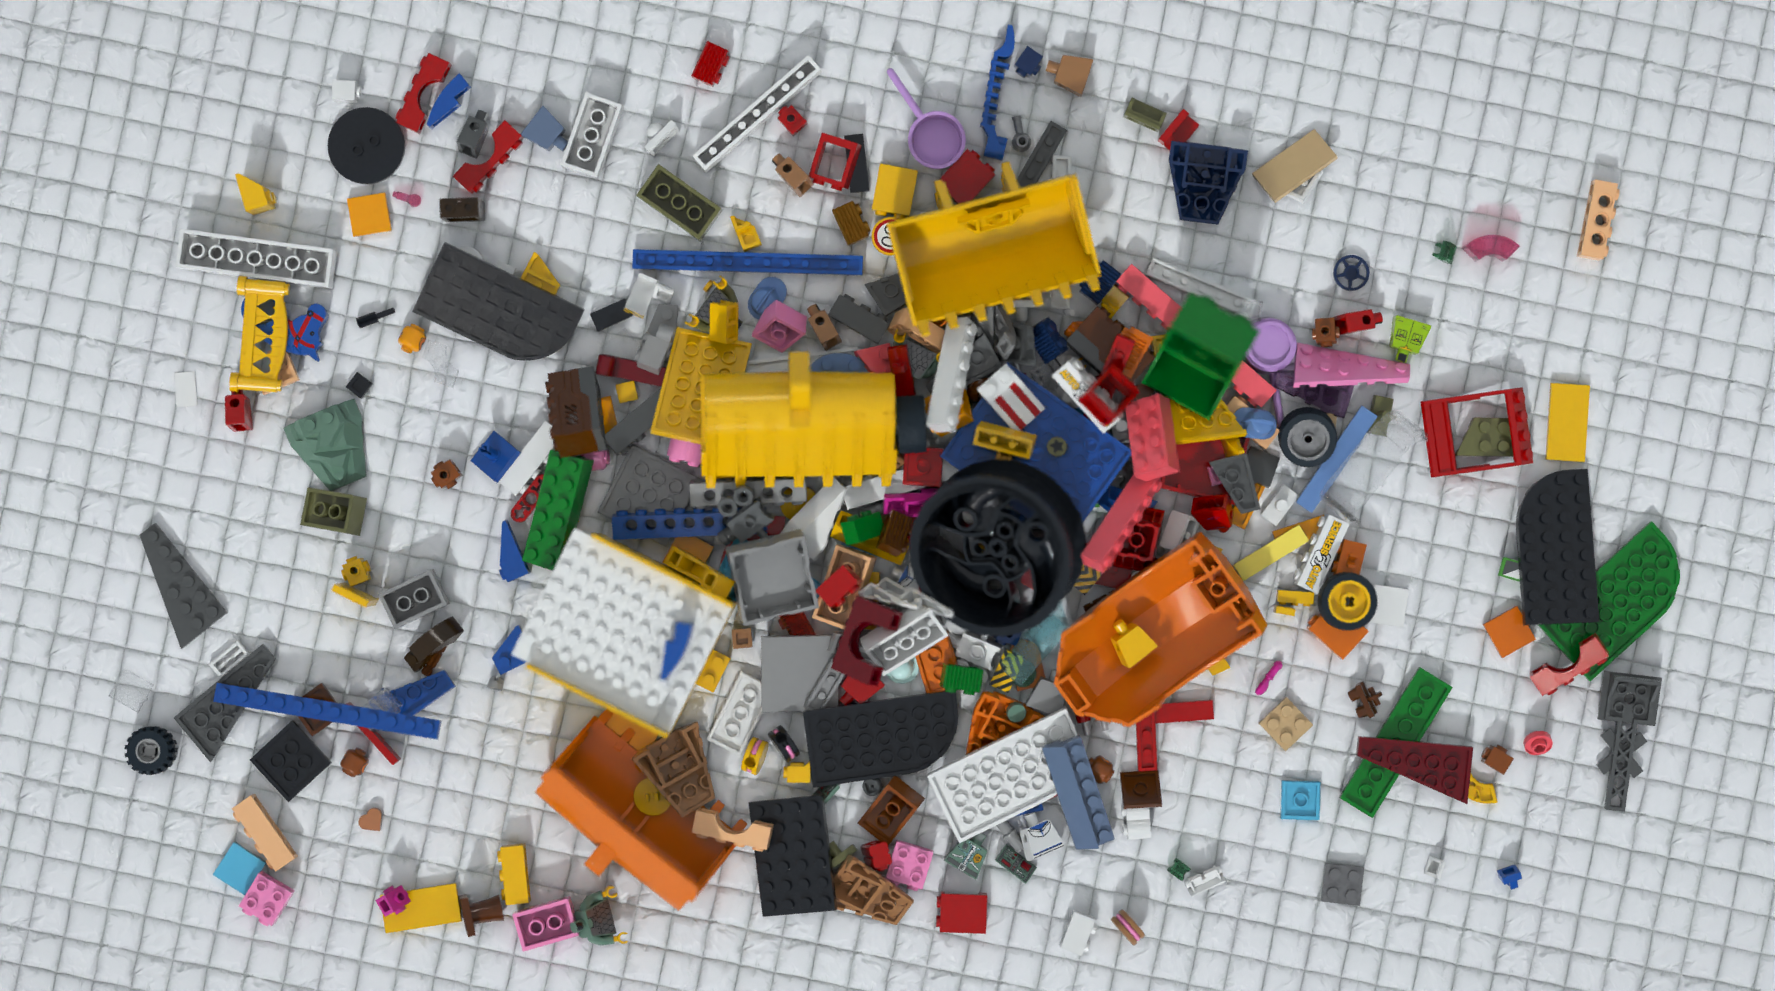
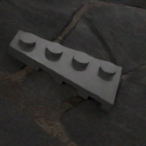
(982, 362)

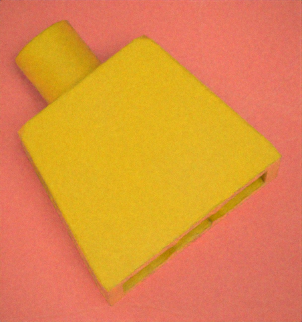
(1131, 643)

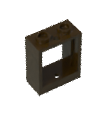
(465, 211)

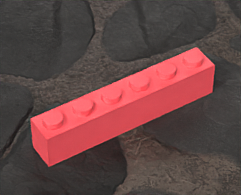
(1119, 523)

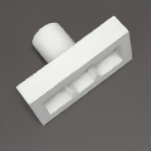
(1022, 307)
(1279, 505)

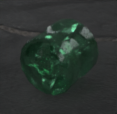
(1178, 869)

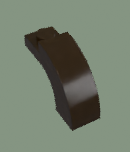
(431, 642)

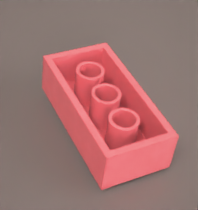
(1152, 437)

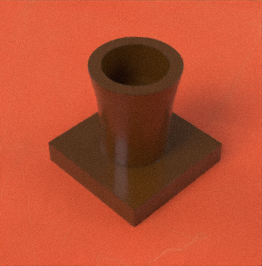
(480, 912)

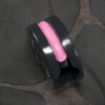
(783, 743)

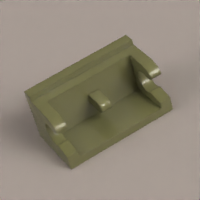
(1144, 115)

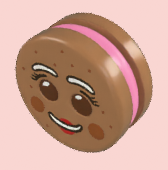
(1128, 927)

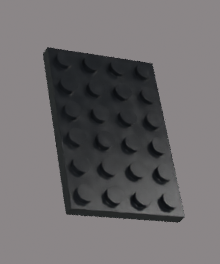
(797, 866)

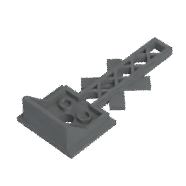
(1639, 711)

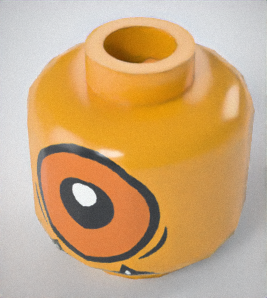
(412, 338)

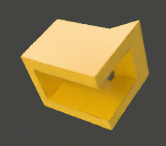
(797, 772)

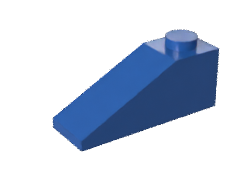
(511, 555)

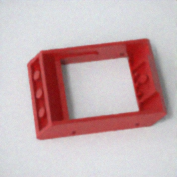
(1440, 438)

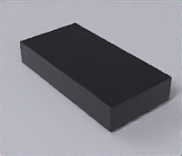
(610, 315)

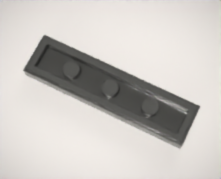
(1041, 154)

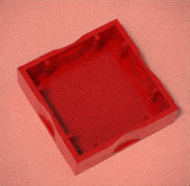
(1193, 465)

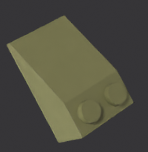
(333, 511)

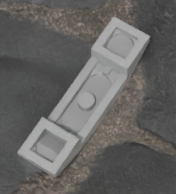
(1004, 331)

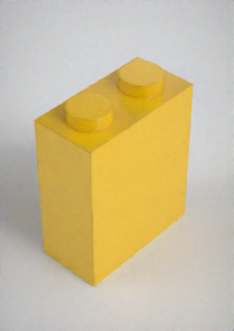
(894, 191)

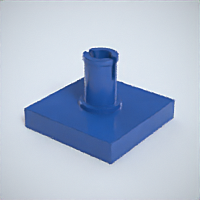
(495, 456)

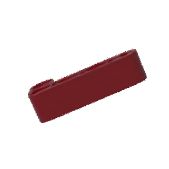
(627, 369)

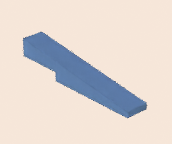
(1345, 445)

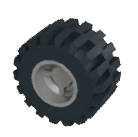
(151, 750)

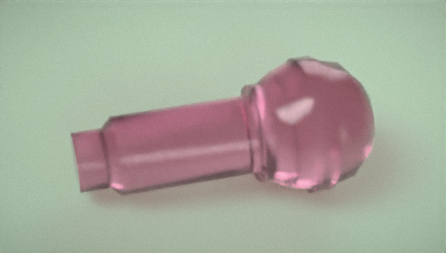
(413, 199)

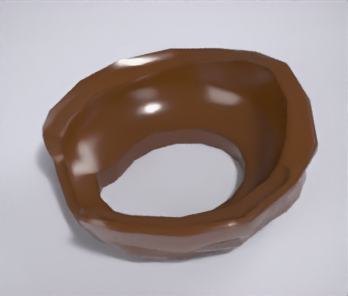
(972, 390)

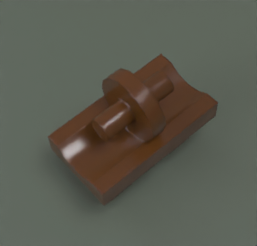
(1368, 707)

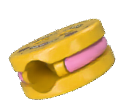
(754, 756)

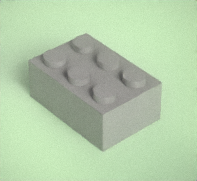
(414, 599)

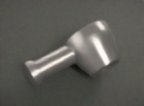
(1019, 134)

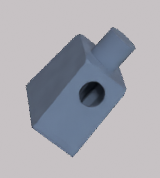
(545, 131)

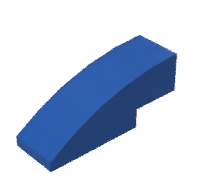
(447, 100)
(676, 648)

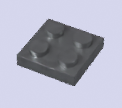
(1342, 884)

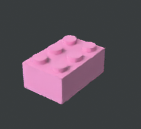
(545, 923)

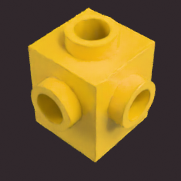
(349, 571)

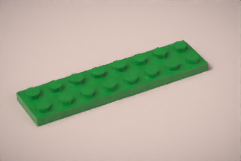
(1406, 722)

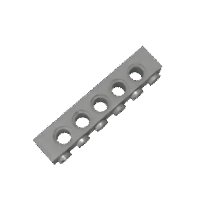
(757, 484)

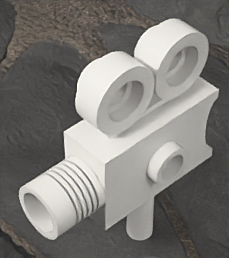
(975, 649)

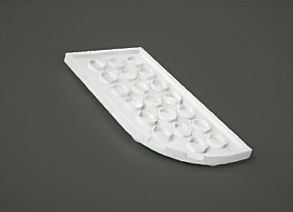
(1000, 777)

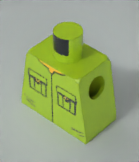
(1407, 336)

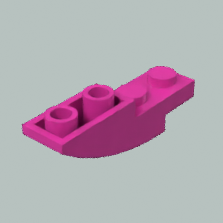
(907, 503)

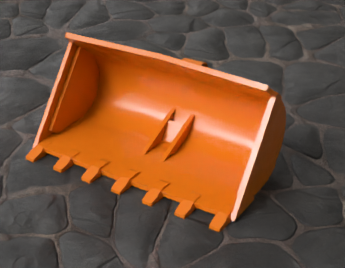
(594, 792)

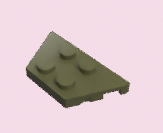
(1487, 438)

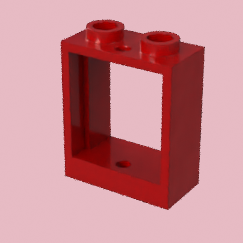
(850, 166)
(1097, 406)

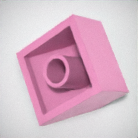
(780, 326)

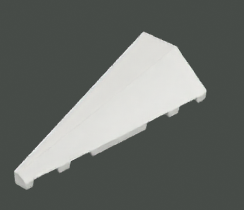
(893, 593)

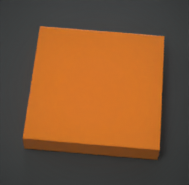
(1508, 632)

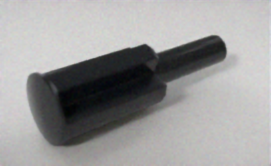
(372, 318)

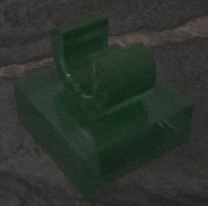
(1447, 252)

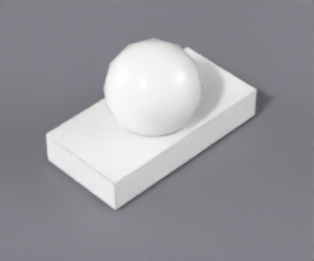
(660, 136)

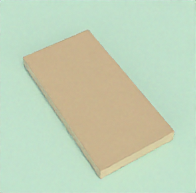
(1294, 166)

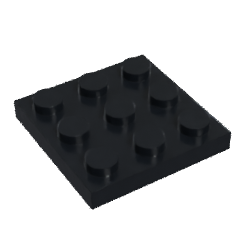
(290, 761)

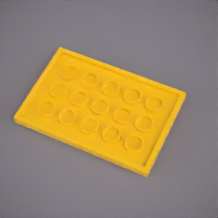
(680, 396)

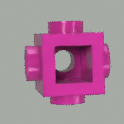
(393, 900)

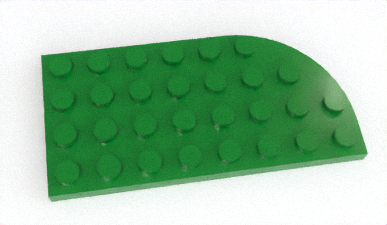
(1632, 594)

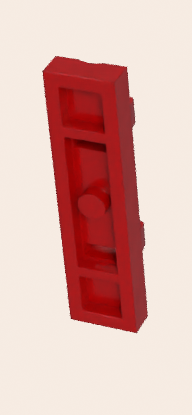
(902, 370)

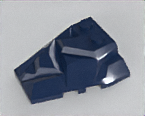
(1204, 179)

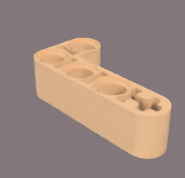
(902, 322)

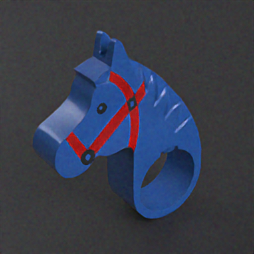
(302, 332)

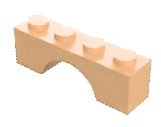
(709, 825)

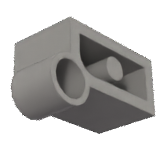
(655, 348)

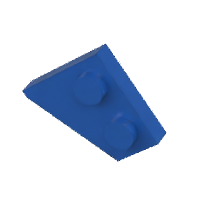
(503, 657)

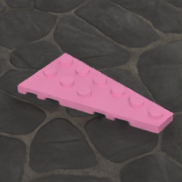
(1340, 368)

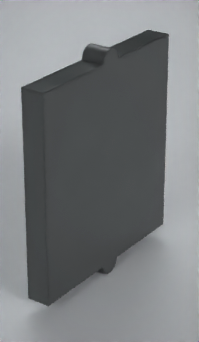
(1262, 466)

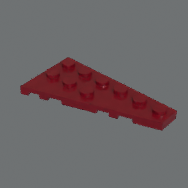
(1430, 764)

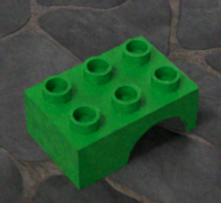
(1200, 355)

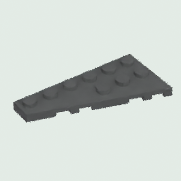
(185, 595)
(211, 722)

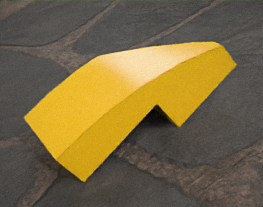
(746, 233)
(1114, 300)
(1232, 447)

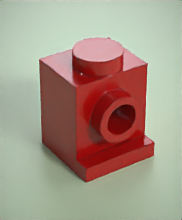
(794, 126)

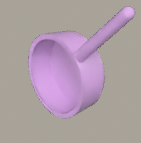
(934, 137)
(1272, 352)

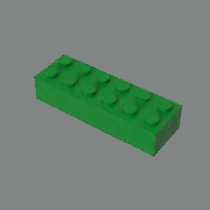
(557, 508)

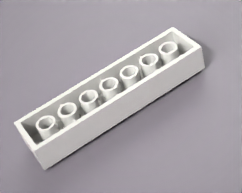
(256, 258)

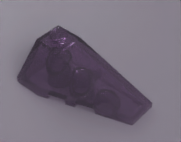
(1328, 398)

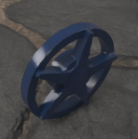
(1351, 272)

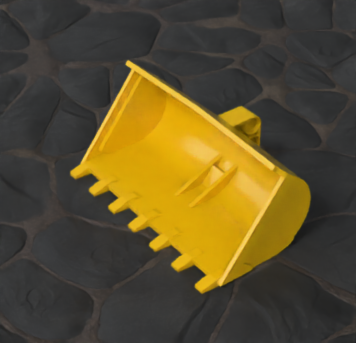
(798, 425)

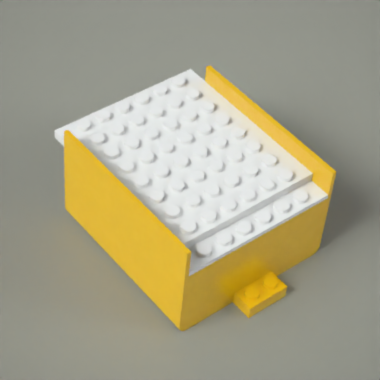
(607, 629)

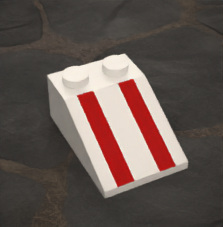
(1010, 398)

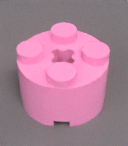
(686, 451)

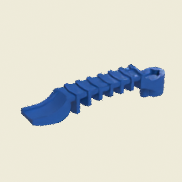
(996, 145)

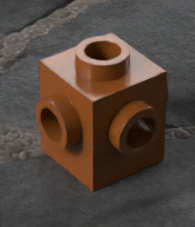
(1325, 325)
(452, 471)

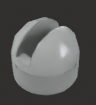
(497, 685)

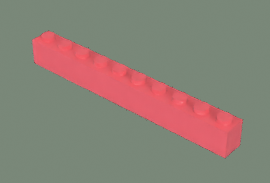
(1166, 309)

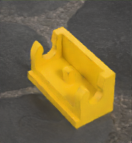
(724, 321)

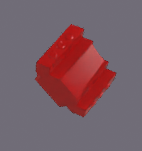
(1141, 547)

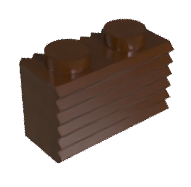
(894, 533)

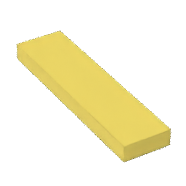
(1271, 552)

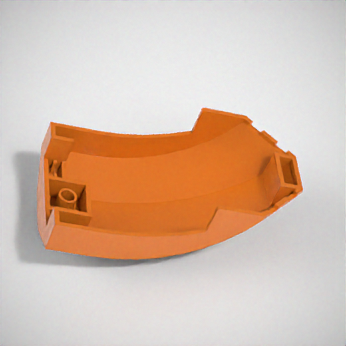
(1182, 599)

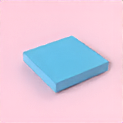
(1300, 800)
(239, 868)

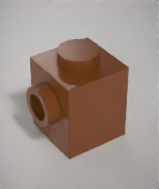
(1496, 758)

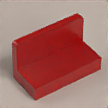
(1179, 129)

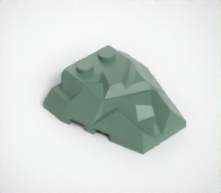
(331, 443)

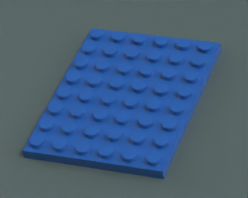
(1082, 471)

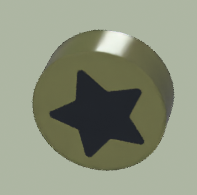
(1057, 446)

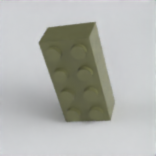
(679, 202)

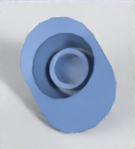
(765, 294)
(1257, 422)

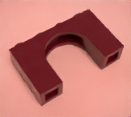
(848, 656)

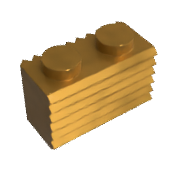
(851, 223)

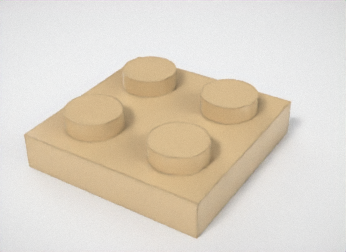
(1285, 724)

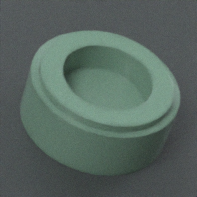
(1016, 712)

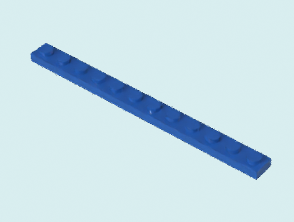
(747, 262)
(327, 711)

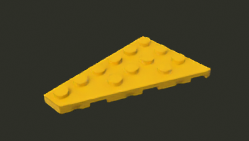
(1191, 427)

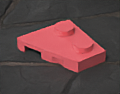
(875, 358)

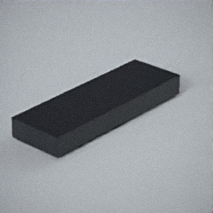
(859, 179)

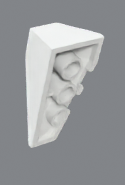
(818, 517)

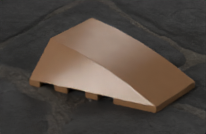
(678, 769)
(869, 892)

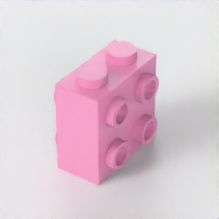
(909, 865)
(266, 899)

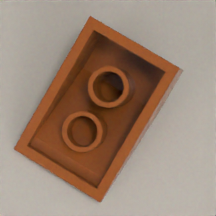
(891, 810)

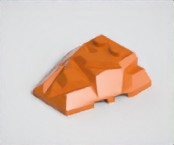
(991, 721)

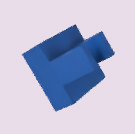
(1510, 876)

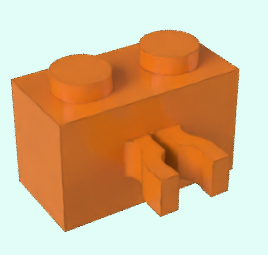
(1349, 557)

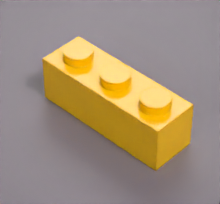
(1295, 597)

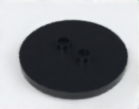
(366, 145)

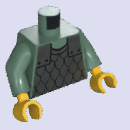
(922, 360)
(596, 920)

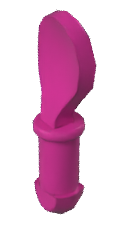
(1263, 686)

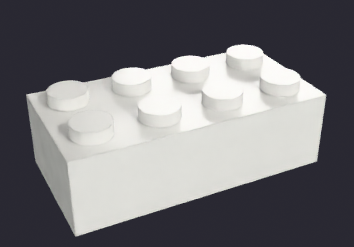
(592, 135)
(915, 634)

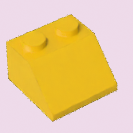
(255, 196)

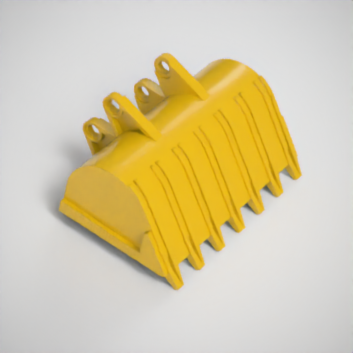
(959, 272)

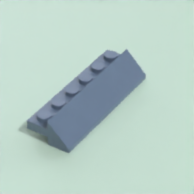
(1078, 793)

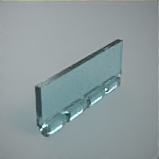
(1031, 654)

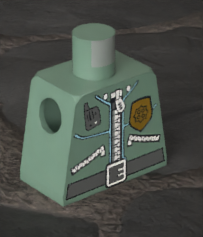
(968, 855)

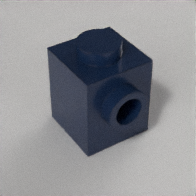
(1028, 63)

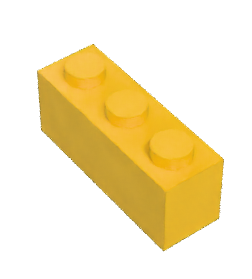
(1004, 439)
(514, 874)

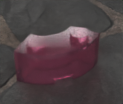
(1491, 245)

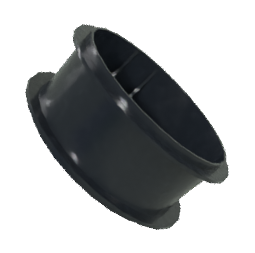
(962, 578)

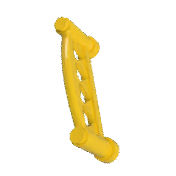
(256, 293)

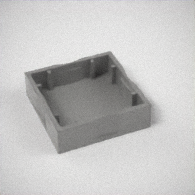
(772, 577)

